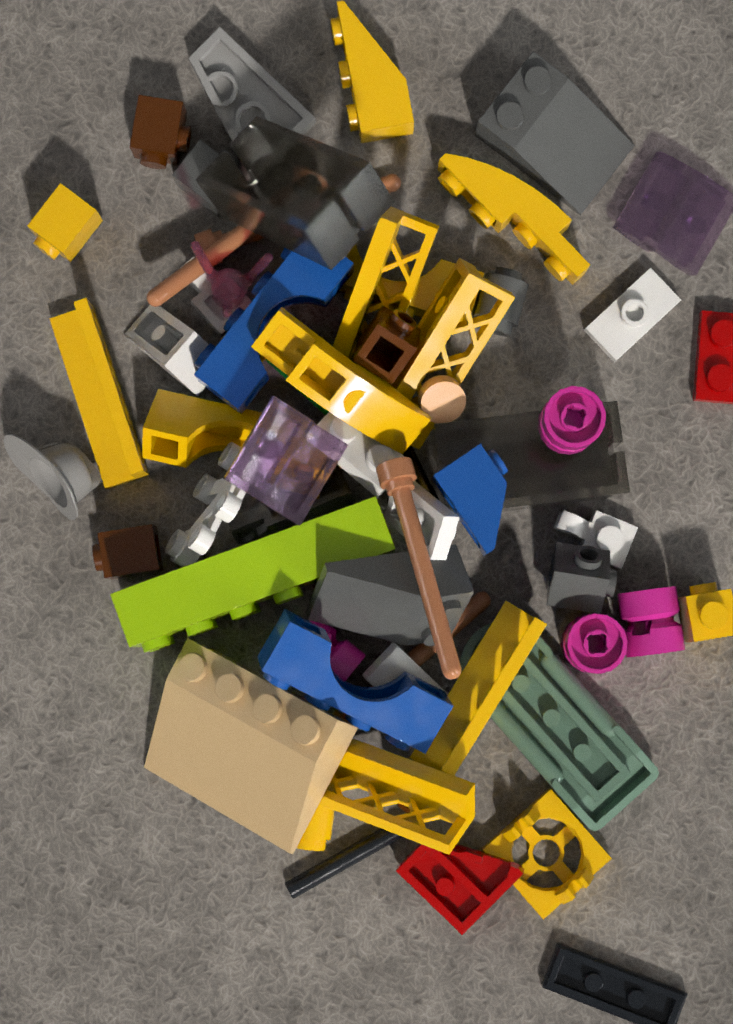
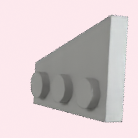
(244, 89)

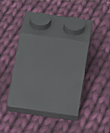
(554, 134)
(383, 598)

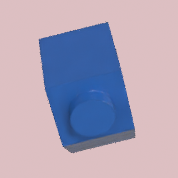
(476, 493)

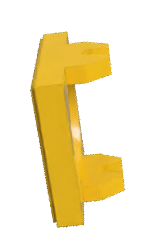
(592, 854)

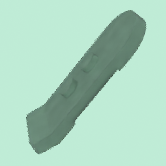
(569, 736)

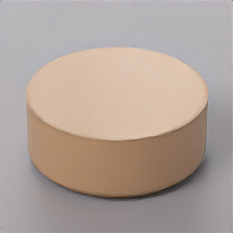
(442, 399)

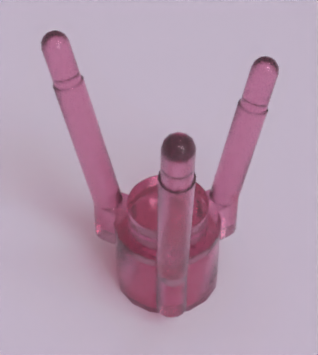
(229, 284)

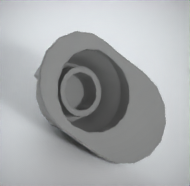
(56, 470)

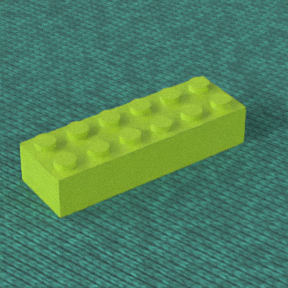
(247, 576)

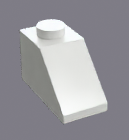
(169, 345)

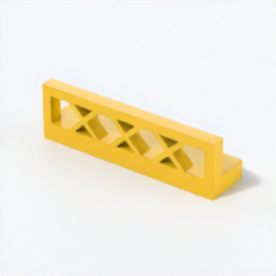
(371, 271)
(441, 322)
(99, 395)
(482, 686)
(399, 780)

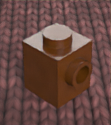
(159, 132)
(387, 343)

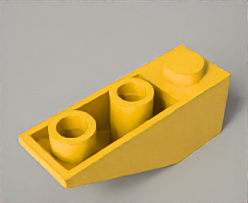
(377, 86)

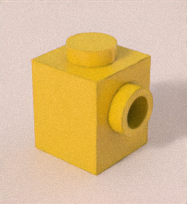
(64, 224)
(706, 613)

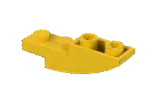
(503, 199)
(340, 384)

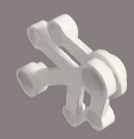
(223, 503)

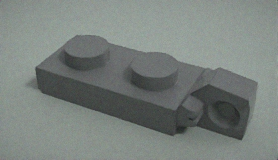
(263, 521)

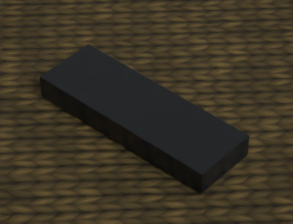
(612, 988)

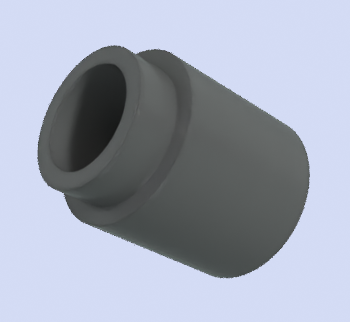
(511, 281)

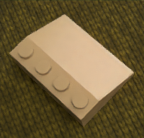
(245, 744)

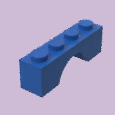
(233, 366)
(403, 709)

